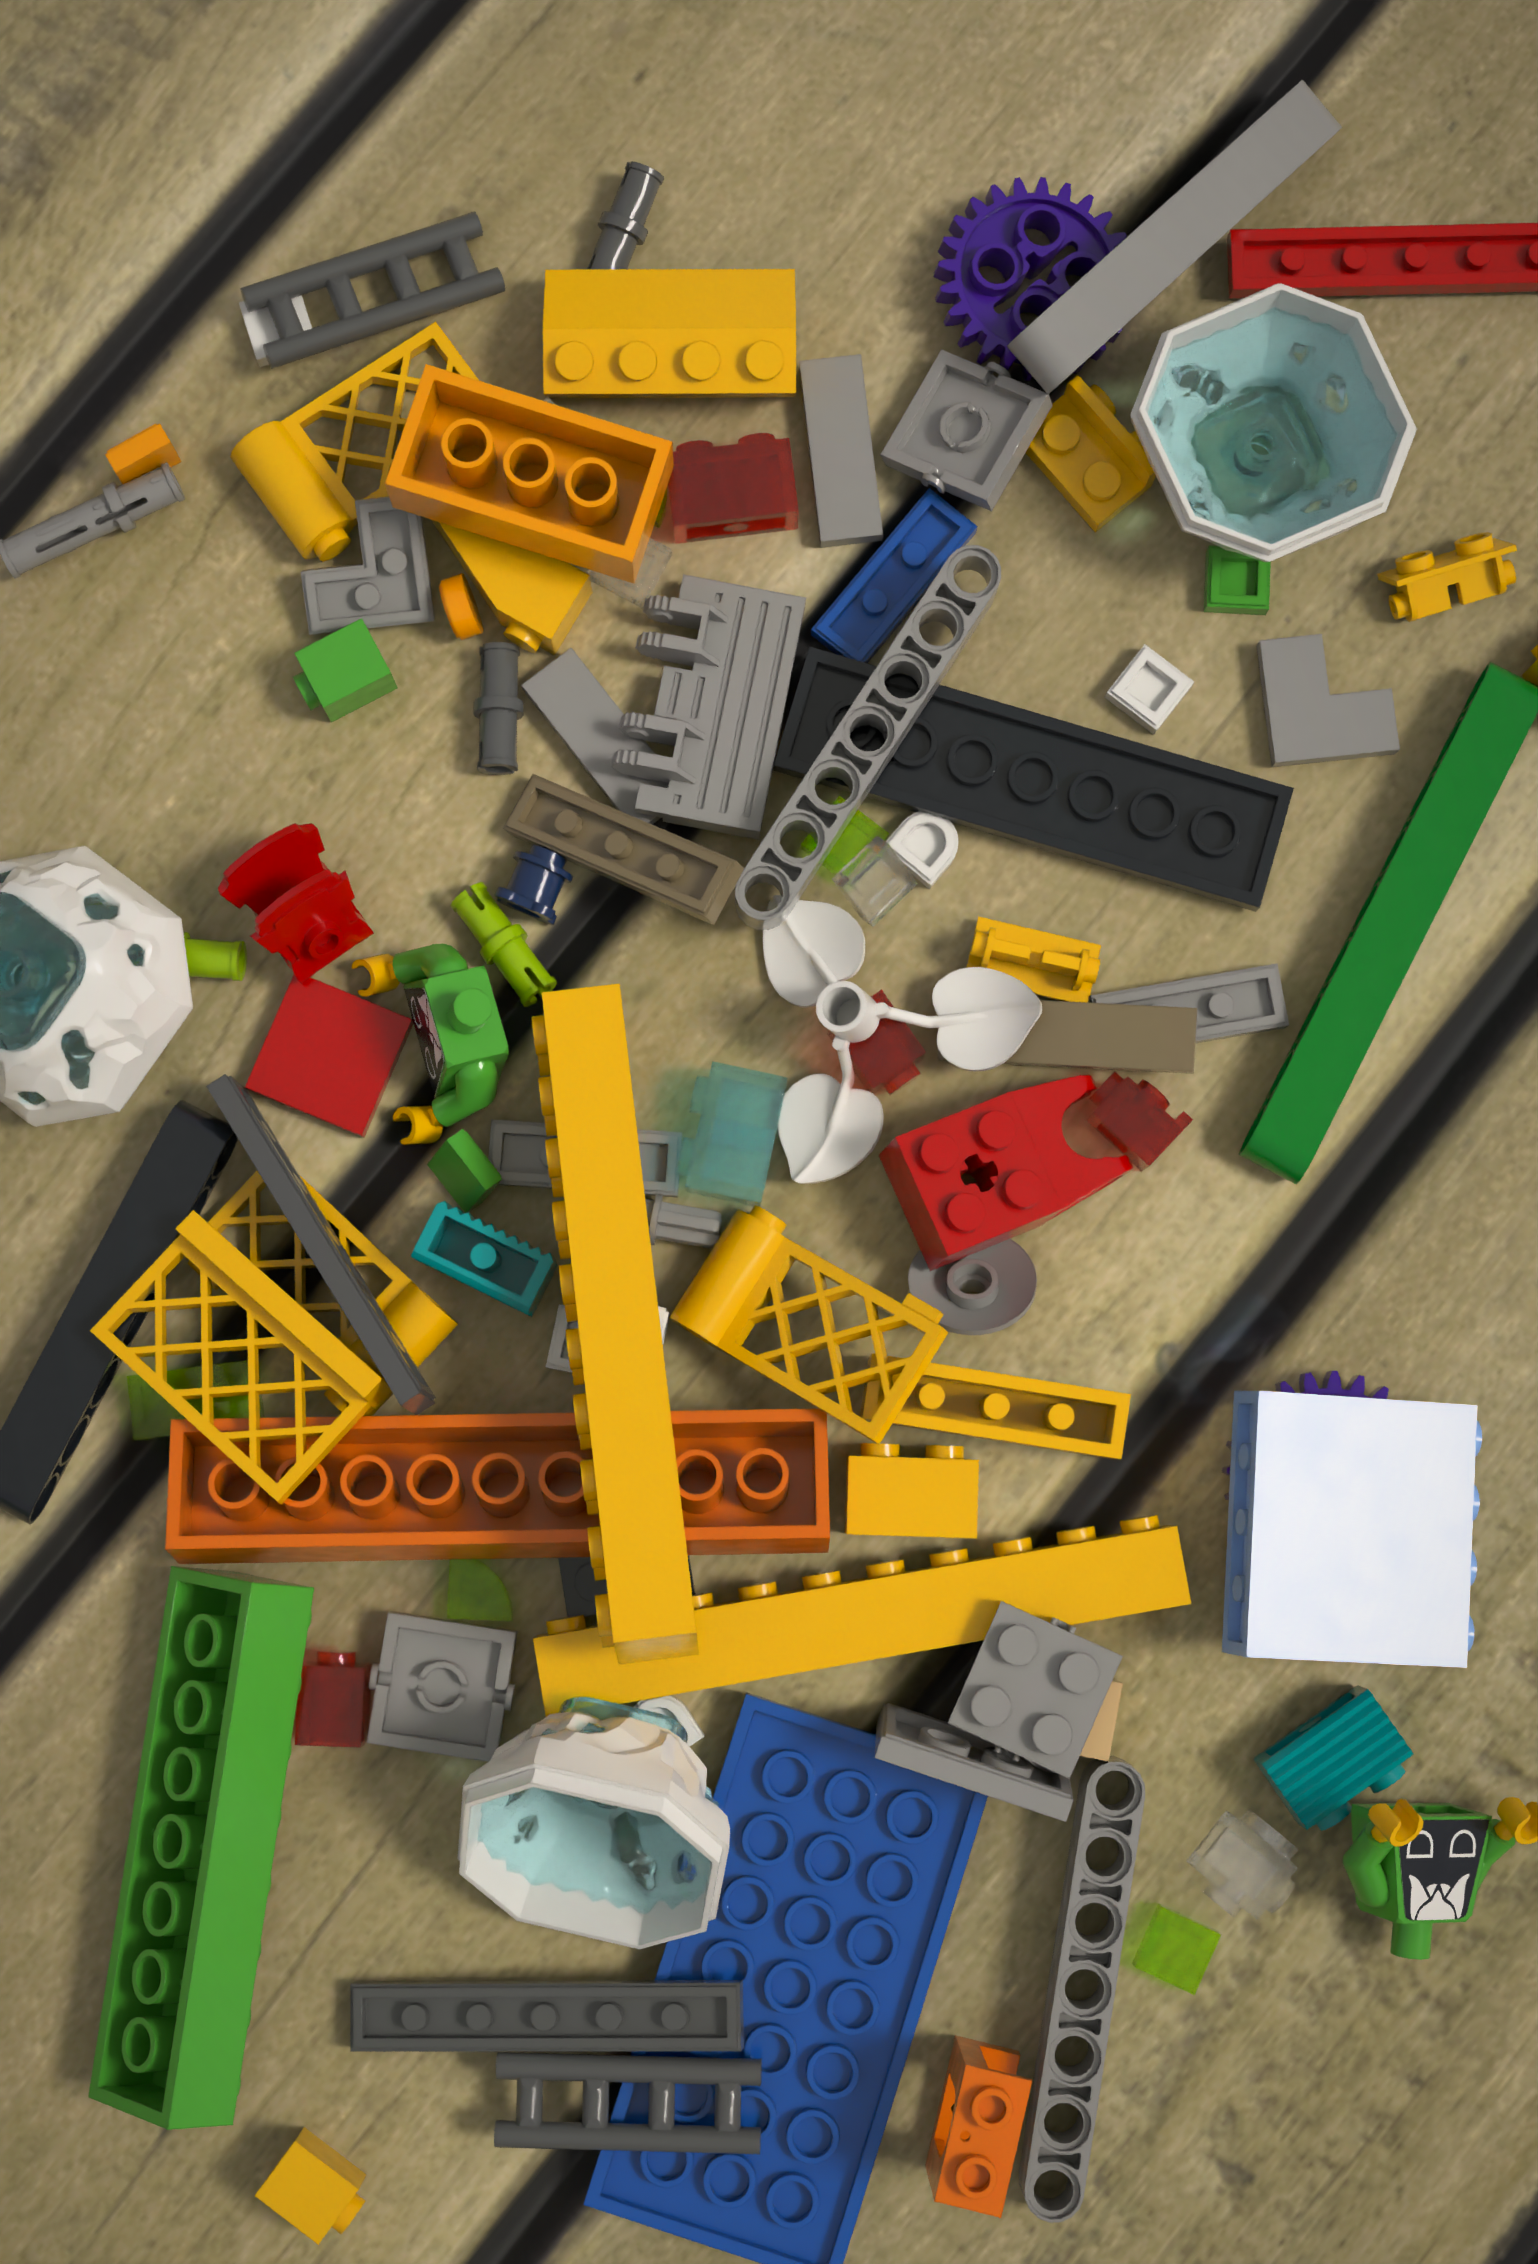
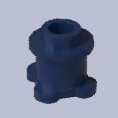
(535, 883)

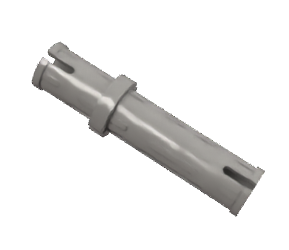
(112, 510)

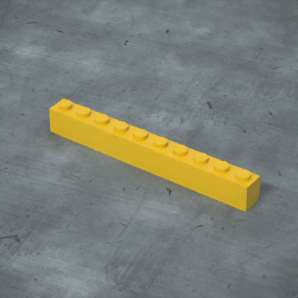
(878, 1615)

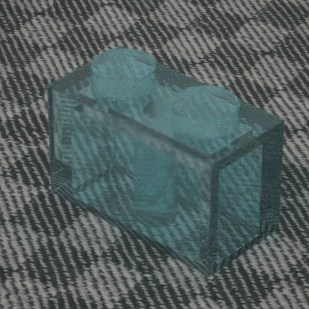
(733, 1133)

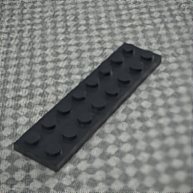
(1052, 784)

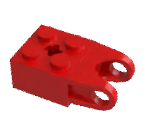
(1014, 1155)

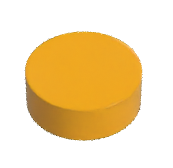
(460, 607)

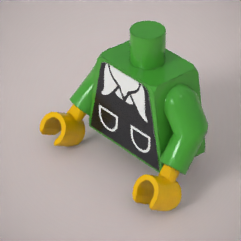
(455, 1030)
(1428, 1862)

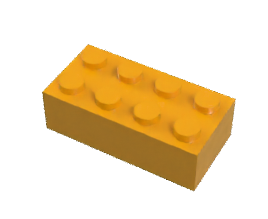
(530, 473)

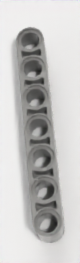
(1174, 237)
(880, 709)
(1087, 2018)

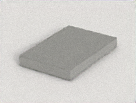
(968, 1762)

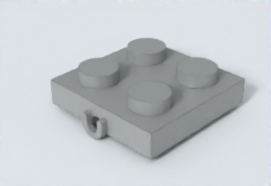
(967, 429)
(442, 1686)
(1035, 1689)

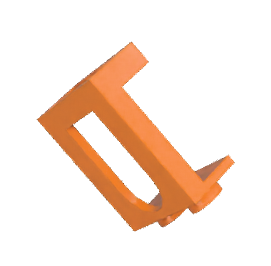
(978, 2140)

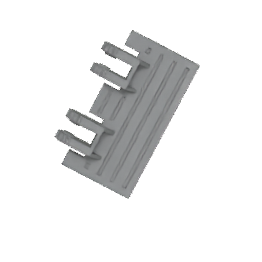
(722, 712)

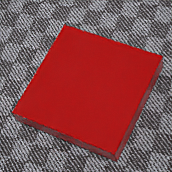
(329, 1054)

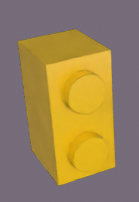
(911, 1494)

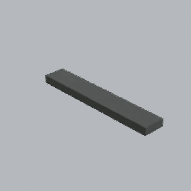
(322, 1245)
(546, 2016)

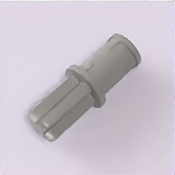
(682, 1223)

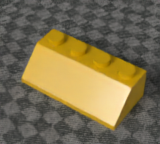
(669, 333)

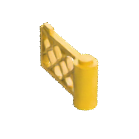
(294, 473)
(744, 1275)
(410, 1310)

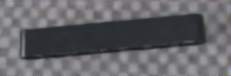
(75, 1364)

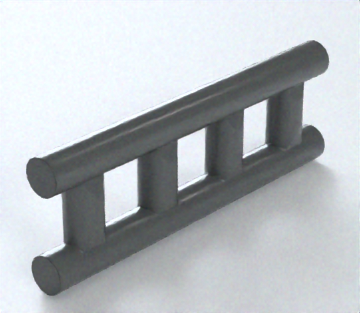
(359, 324)
(659, 2133)

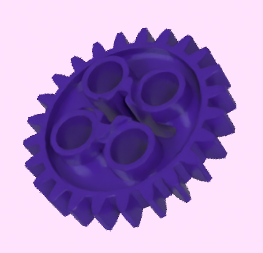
(997, 238)

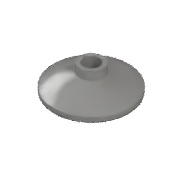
(1000, 1276)

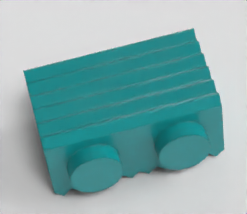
(485, 1258)
(1335, 1759)

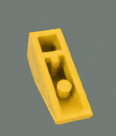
(525, 590)

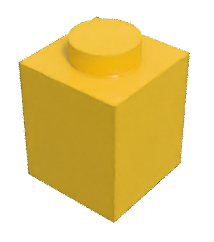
(313, 2187)

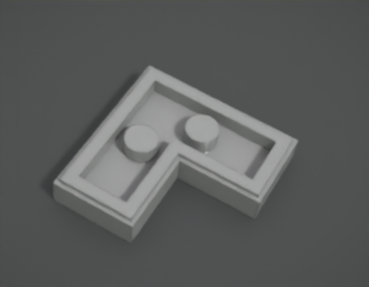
(388, 585)
(1310, 723)

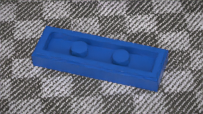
(893, 579)

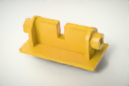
(1473, 567)
(1042, 960)

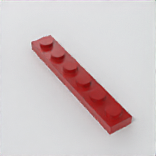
(1385, 259)

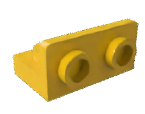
(1091, 454)

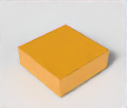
(142, 454)

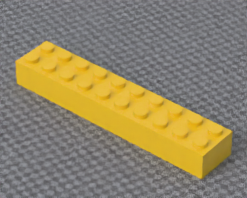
(618, 1332)

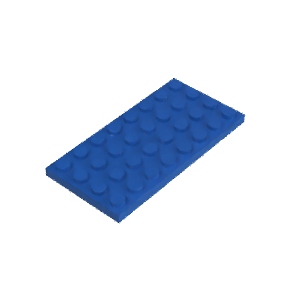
(835, 1928)

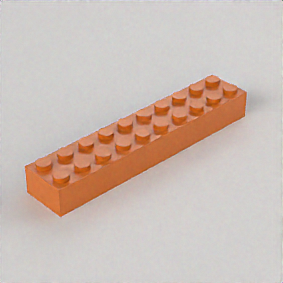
(489, 1489)

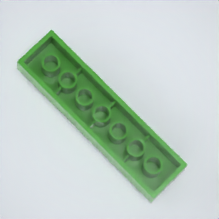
(201, 1848)

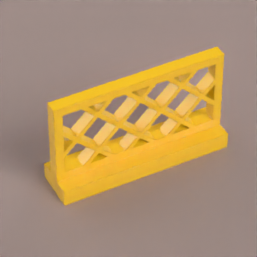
(280, 1316)

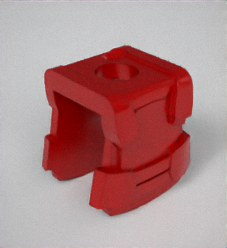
(296, 900)

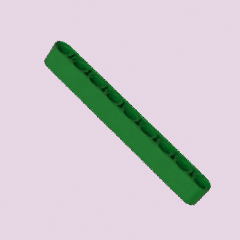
(1392, 924)

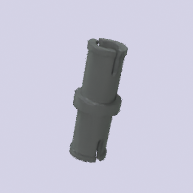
(625, 221)
(498, 708)

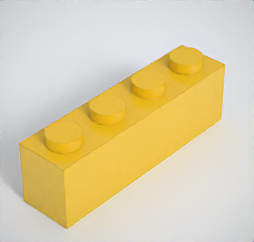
(1009, 1409)

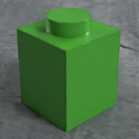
(343, 671)

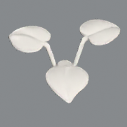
(808, 958)

